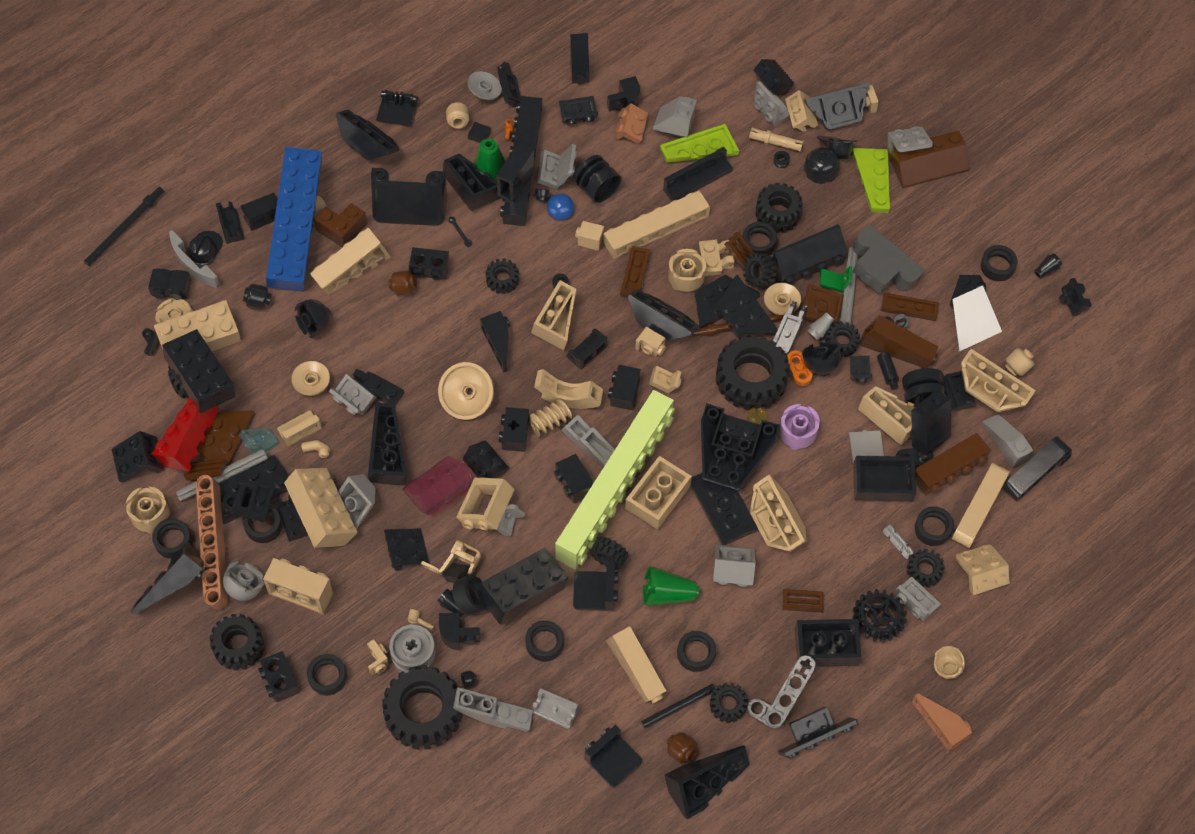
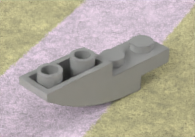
(491, 711)

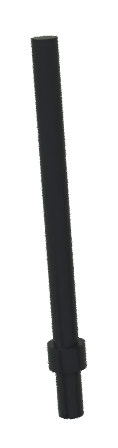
(148, 201)

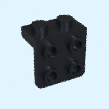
(595, 589)
(612, 756)

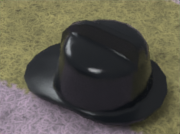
(840, 146)
(204, 248)

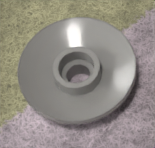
(484, 85)

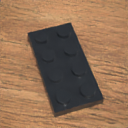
(267, 472)

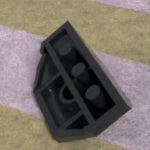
(364, 136)
(660, 316)

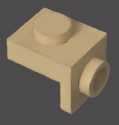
(665, 380)
(378, 653)

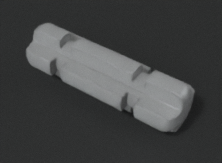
(898, 541)

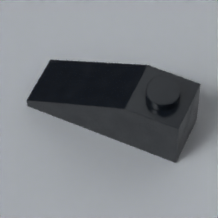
(579, 58)
(497, 334)

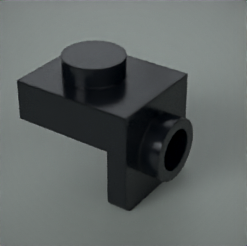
(860, 368)

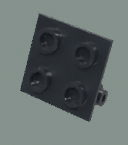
(397, 107)
(405, 547)

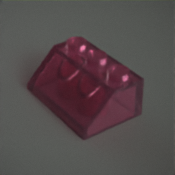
(439, 485)

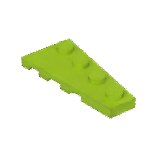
(699, 145)
(874, 177)

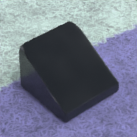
(455, 572)

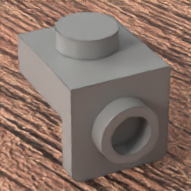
(507, 522)

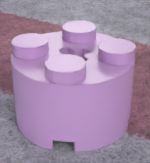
(799, 426)

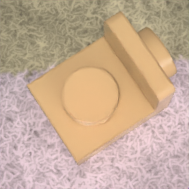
(872, 101)

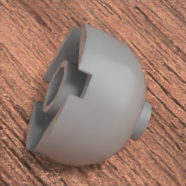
(242, 581)

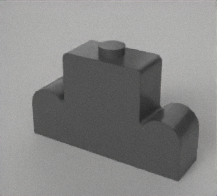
(883, 262)

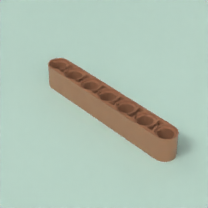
(206, 534)

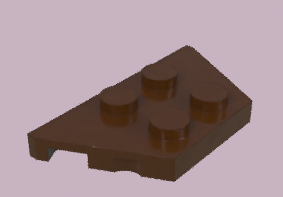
(223, 436)

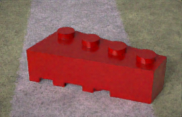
(183, 437)

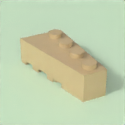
(350, 262)

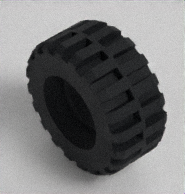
(752, 351)
(414, 683)

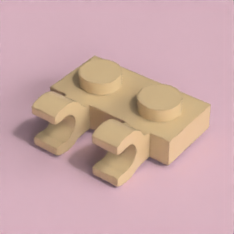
(711, 252)

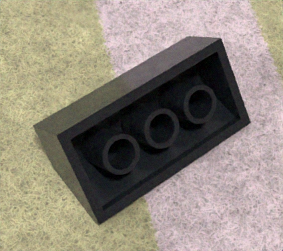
(810, 255)

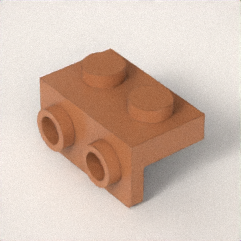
(631, 123)

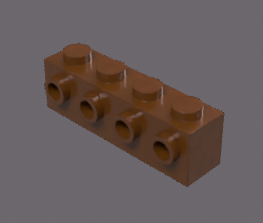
(951, 464)

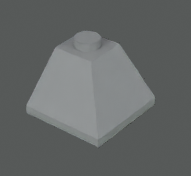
(358, 497)

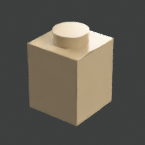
(590, 235)

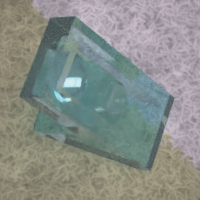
(259, 439)

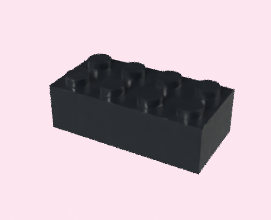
(198, 371)
(522, 585)

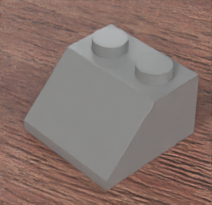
(676, 116)
(734, 565)

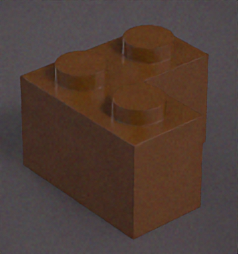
(341, 227)

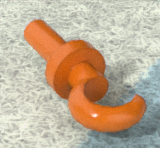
(508, 129)

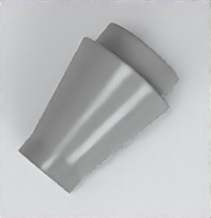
(819, 327)

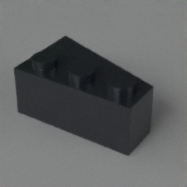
(469, 182)

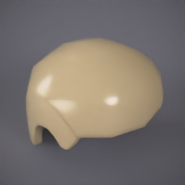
(949, 662)

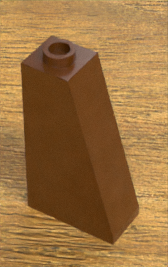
(902, 344)

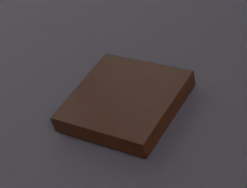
(821, 302)

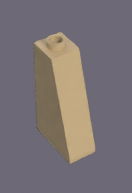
(636, 665)

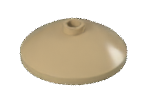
(454, 390)

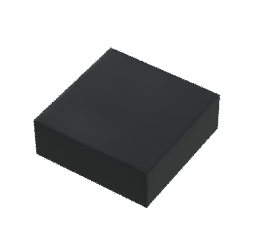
(479, 132)

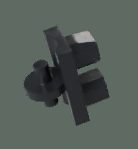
(1073, 296)

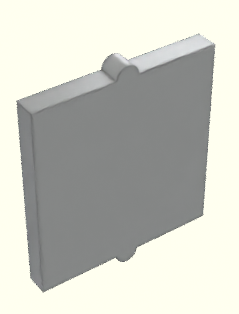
(866, 444)

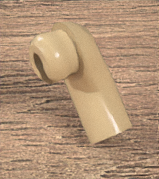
(317, 445)

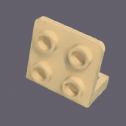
(985, 569)

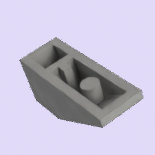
(1008, 440)

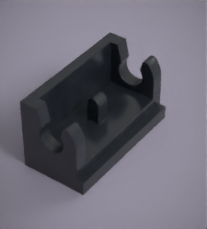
(260, 211)
(230, 223)
(588, 349)
(291, 520)

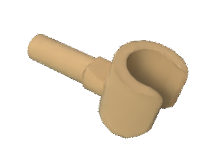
(413, 618)

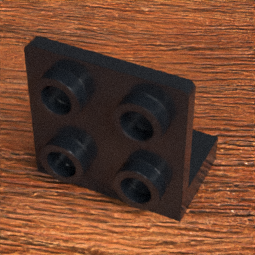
(135, 455)

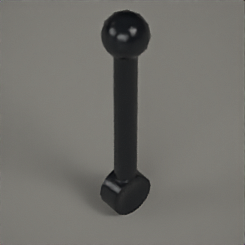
(467, 242)

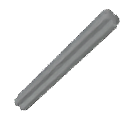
(849, 290)
(228, 472)

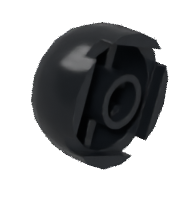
(821, 165)
(312, 317)
(822, 358)

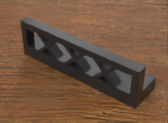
(698, 175)

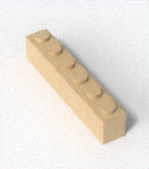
(656, 224)

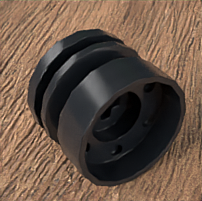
(597, 178)

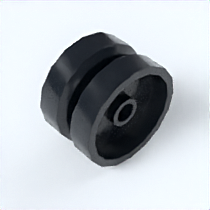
(922, 383)

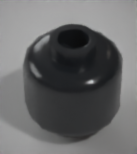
(256, 296)

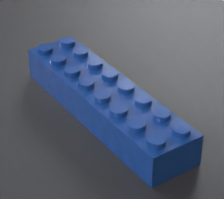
(294, 219)

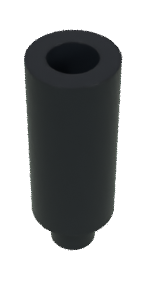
(888, 369)

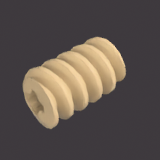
(549, 416)

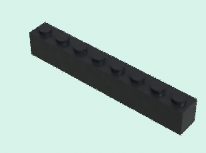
(527, 133)

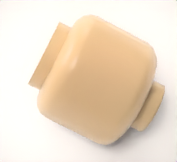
(457, 115)
(1019, 361)

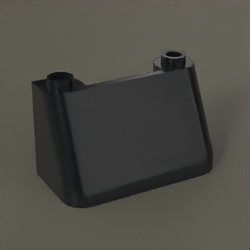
(408, 201)

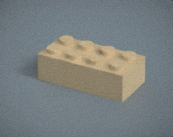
(213, 323)
(320, 507)

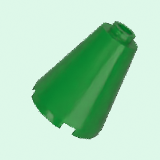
(489, 158)
(667, 588)

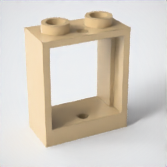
(501, 496)

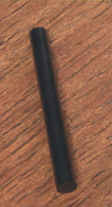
(678, 706)

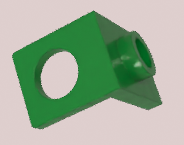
(835, 280)

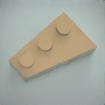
(555, 316)
(888, 413)

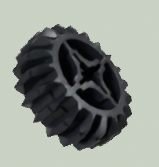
(867, 606)

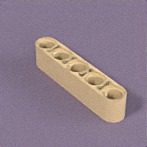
(980, 505)

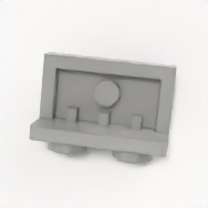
(353, 395)
(917, 599)

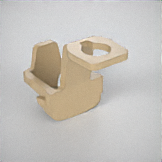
(458, 552)

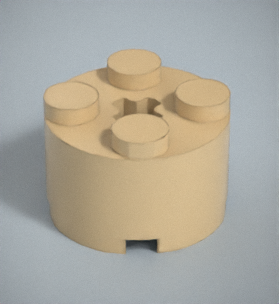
(686, 270)
(147, 508)

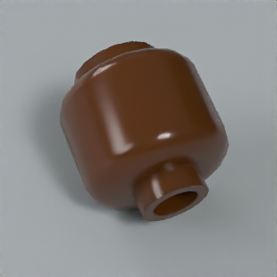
(403, 282)
(682, 747)

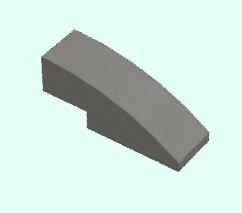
(588, 440)

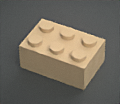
(658, 492)
(298, 585)

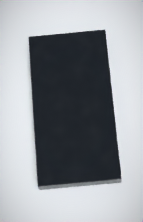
(724, 510)

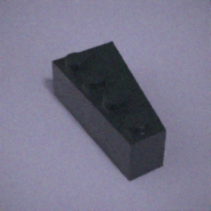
(386, 452)

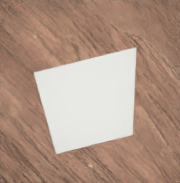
(974, 318)

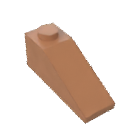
(945, 724)

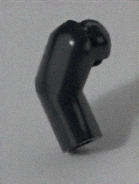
(152, 341)

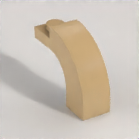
(575, 396)

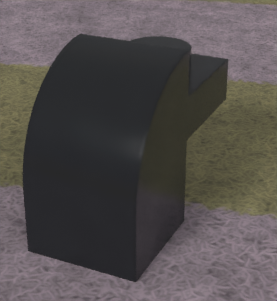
(628, 94)
(453, 635)

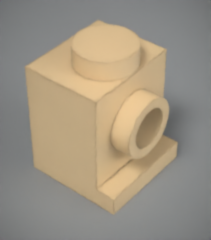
(651, 343)

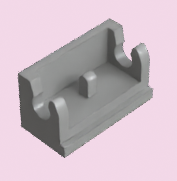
(555, 709)

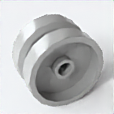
(412, 648)

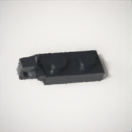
(508, 84)
(379, 387)

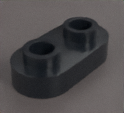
(913, 452)

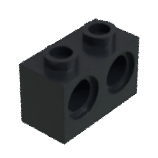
(430, 259)
(281, 675)

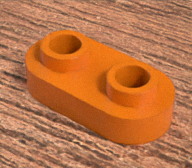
(799, 369)

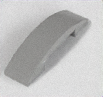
(203, 275)

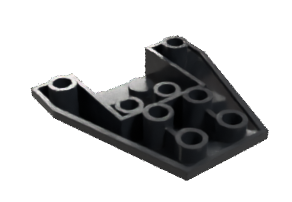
(733, 446)

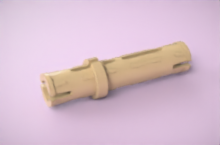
(771, 138)

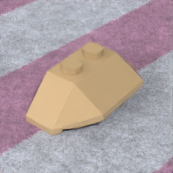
(993, 384)
(776, 516)

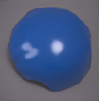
(560, 207)

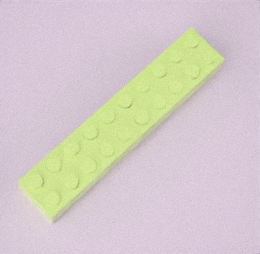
(614, 480)

